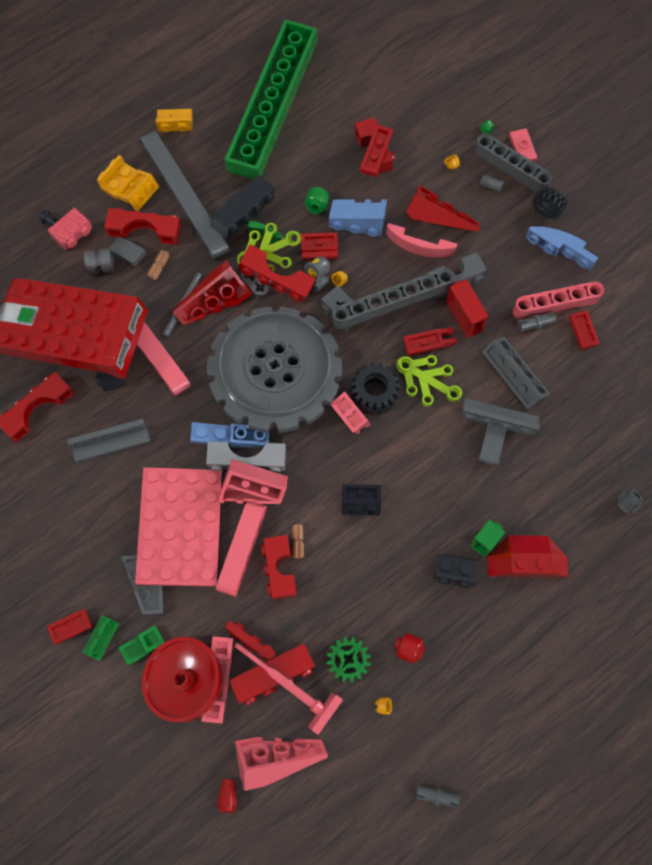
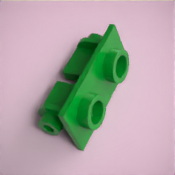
(100, 638)

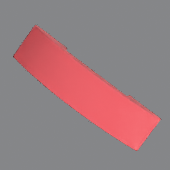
(418, 246)
(223, 649)

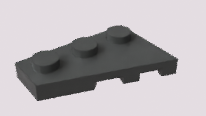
(148, 596)

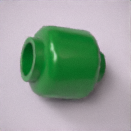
(317, 200)

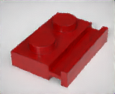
(319, 245)

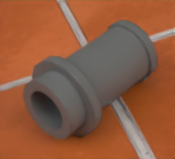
(491, 183)

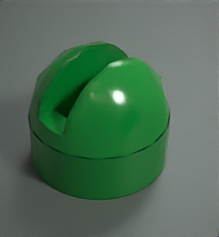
(486, 127)

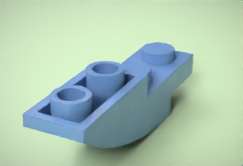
(557, 241)
(235, 435)

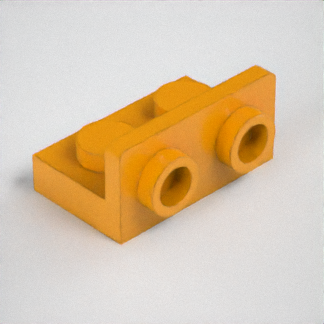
(174, 120)
(115, 176)
(138, 189)

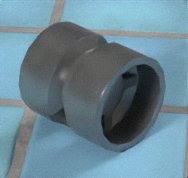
(99, 261)

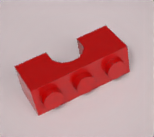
(363, 133)
(280, 585)

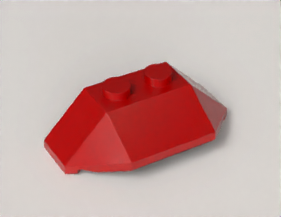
(527, 558)

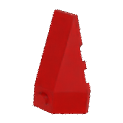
(427, 208)
(216, 292)

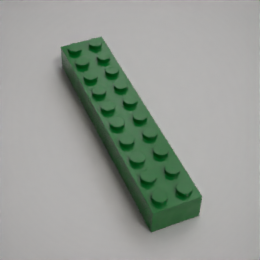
(271, 100)

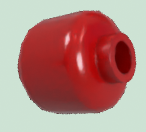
(410, 648)

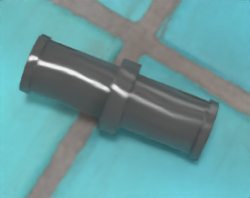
(536, 321)
(437, 797)

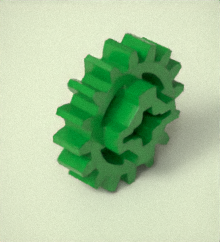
(356, 665)

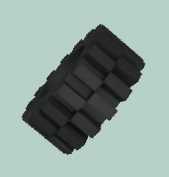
(549, 202)

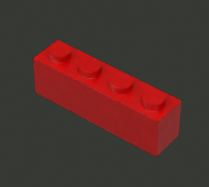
(258, 682)

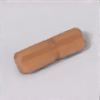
(160, 261)
(298, 546)

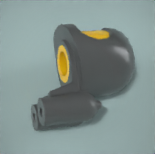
(318, 269)

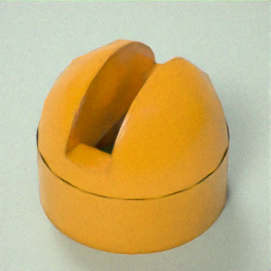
(452, 162)
(336, 277)
(384, 706)

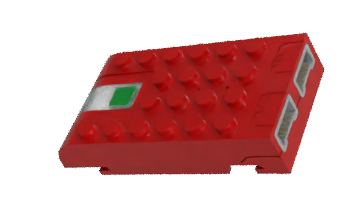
(71, 326)

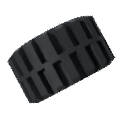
(379, 374)

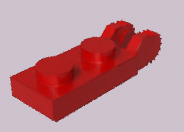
(428, 341)
(251, 642)

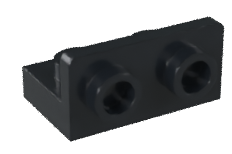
(361, 499)
(455, 570)

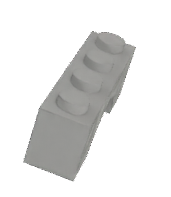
(270, 458)

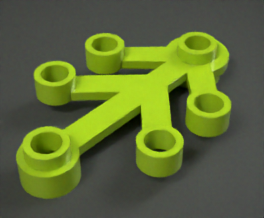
(273, 247)
(426, 378)

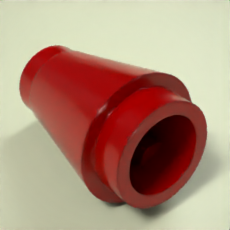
(227, 797)

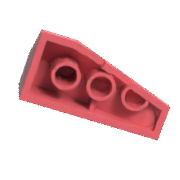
(270, 761)

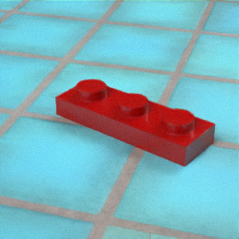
(376, 151)

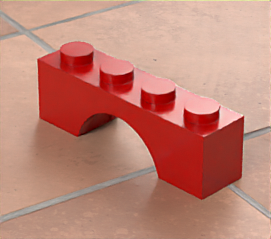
(122, 222)
(295, 285)
(16, 420)

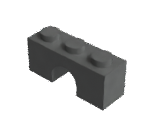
(471, 269)

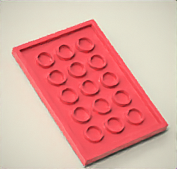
(179, 527)

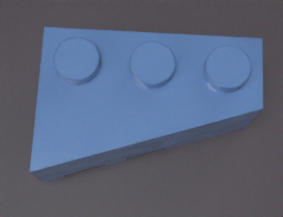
(358, 217)

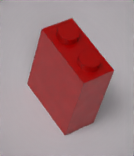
(466, 308)

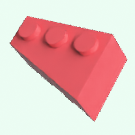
(252, 484)

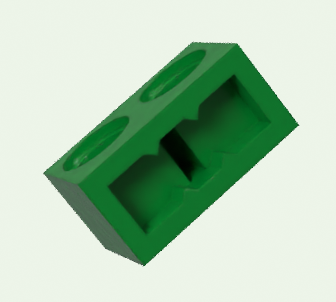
(487, 538)

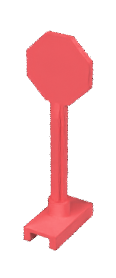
(322, 711)

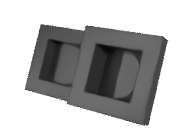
(127, 250)
(492, 444)

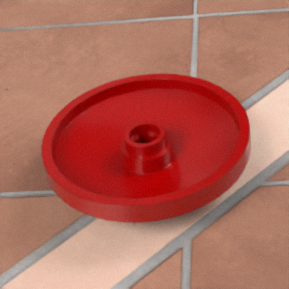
(181, 680)

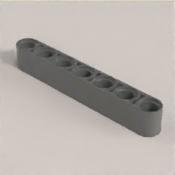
(387, 305)

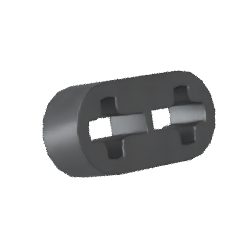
(253, 288)

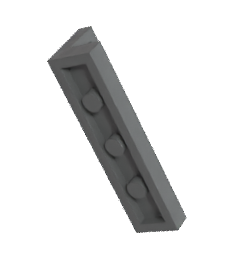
(516, 372)
(508, 418)
(109, 440)

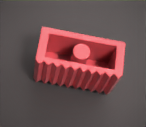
(70, 229)

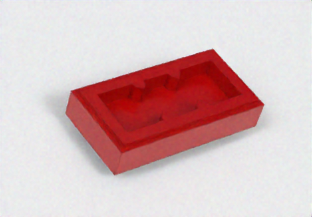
(584, 330)
(69, 627)

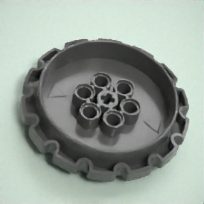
(286, 402)

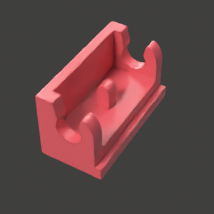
(350, 413)

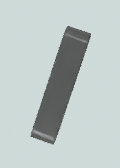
(507, 157)

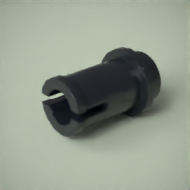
(47, 218)

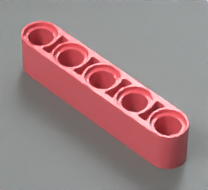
(564, 294)
(162, 361)
(241, 548)

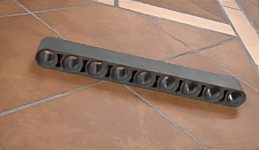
(184, 194)

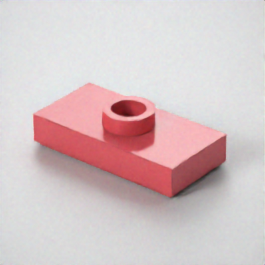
(522, 144)

